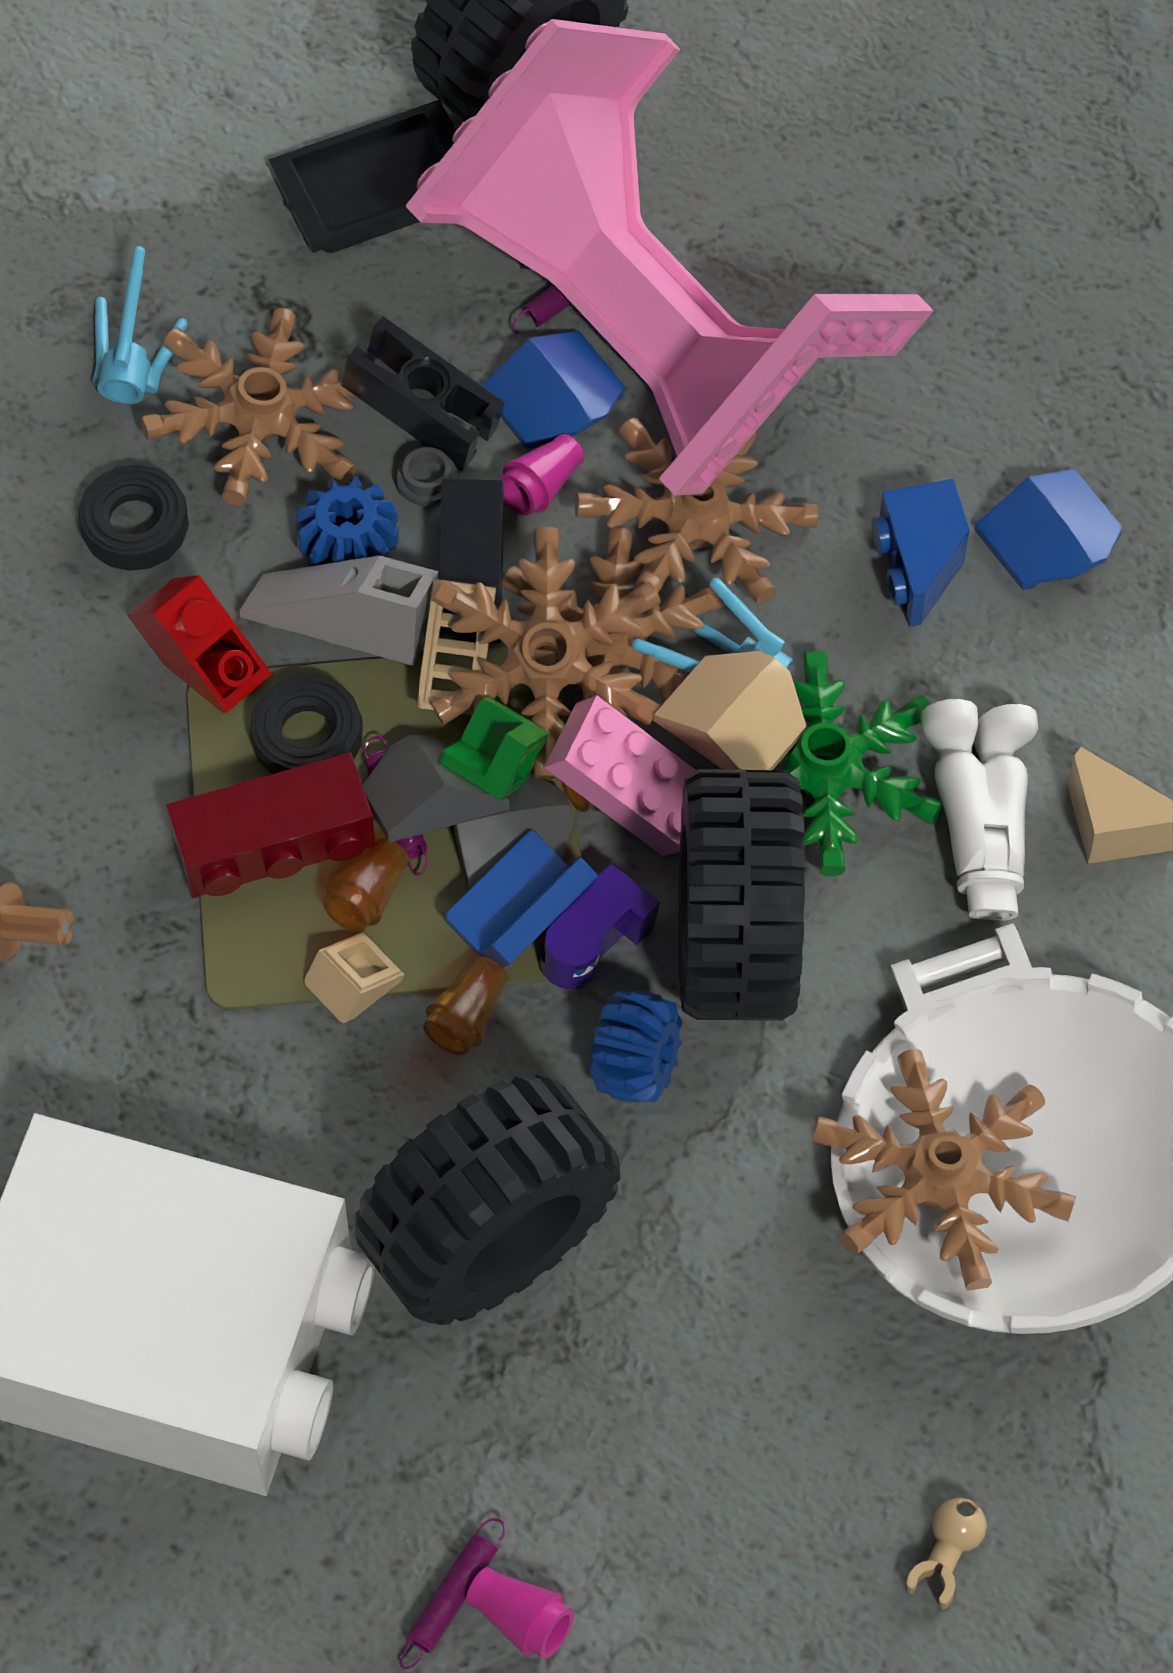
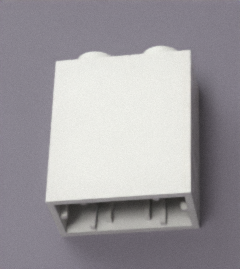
(169, 1304)

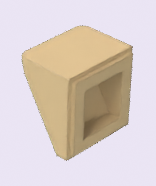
(351, 976)

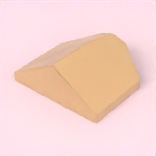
(736, 711)

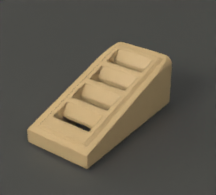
(434, 644)

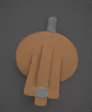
(29, 923)

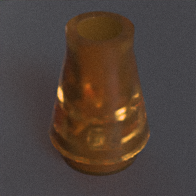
(364, 888)
(466, 1007)

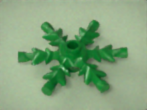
(831, 761)

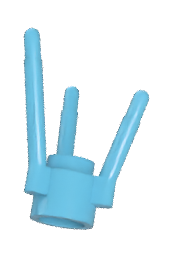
(125, 370)
(768, 641)

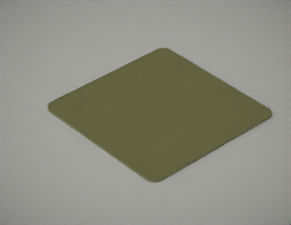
(272, 928)

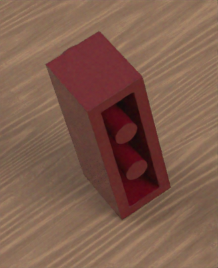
(272, 826)

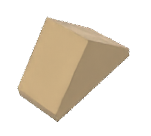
(1117, 812)

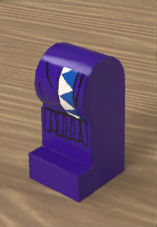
(593, 924)

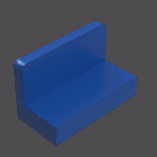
(517, 899)

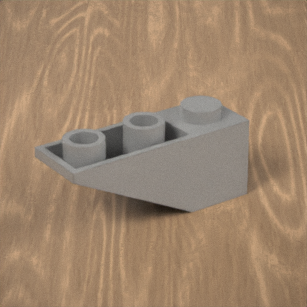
(354, 603)

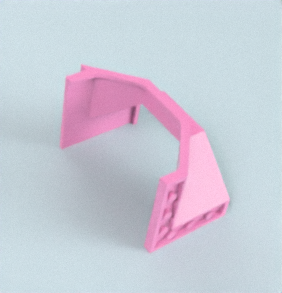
(557, 188)

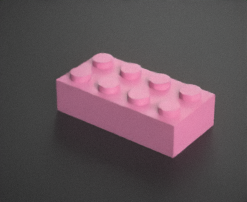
(622, 772)

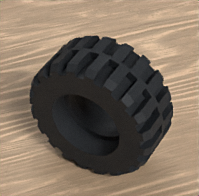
(473, 42)
(741, 895)
(486, 1199)

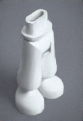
(983, 798)

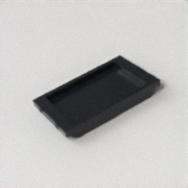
(362, 178)

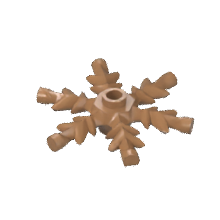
(256, 406)
(695, 518)
(617, 570)
(546, 629)
(943, 1170)

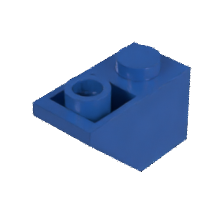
(925, 543)

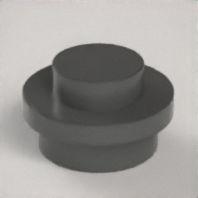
(422, 475)

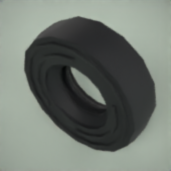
(135, 550)
(299, 695)

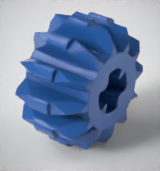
(346, 524)
(635, 1046)

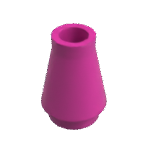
(539, 475)
(524, 1613)

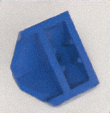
(554, 388)
(1049, 529)

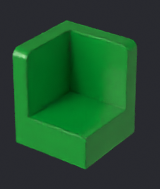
(496, 749)

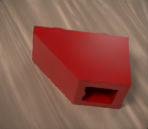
(200, 641)

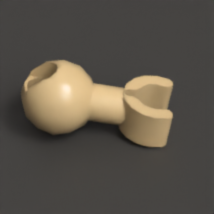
(953, 1536)

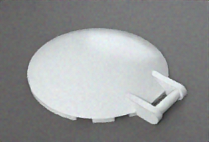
(1100, 1136)

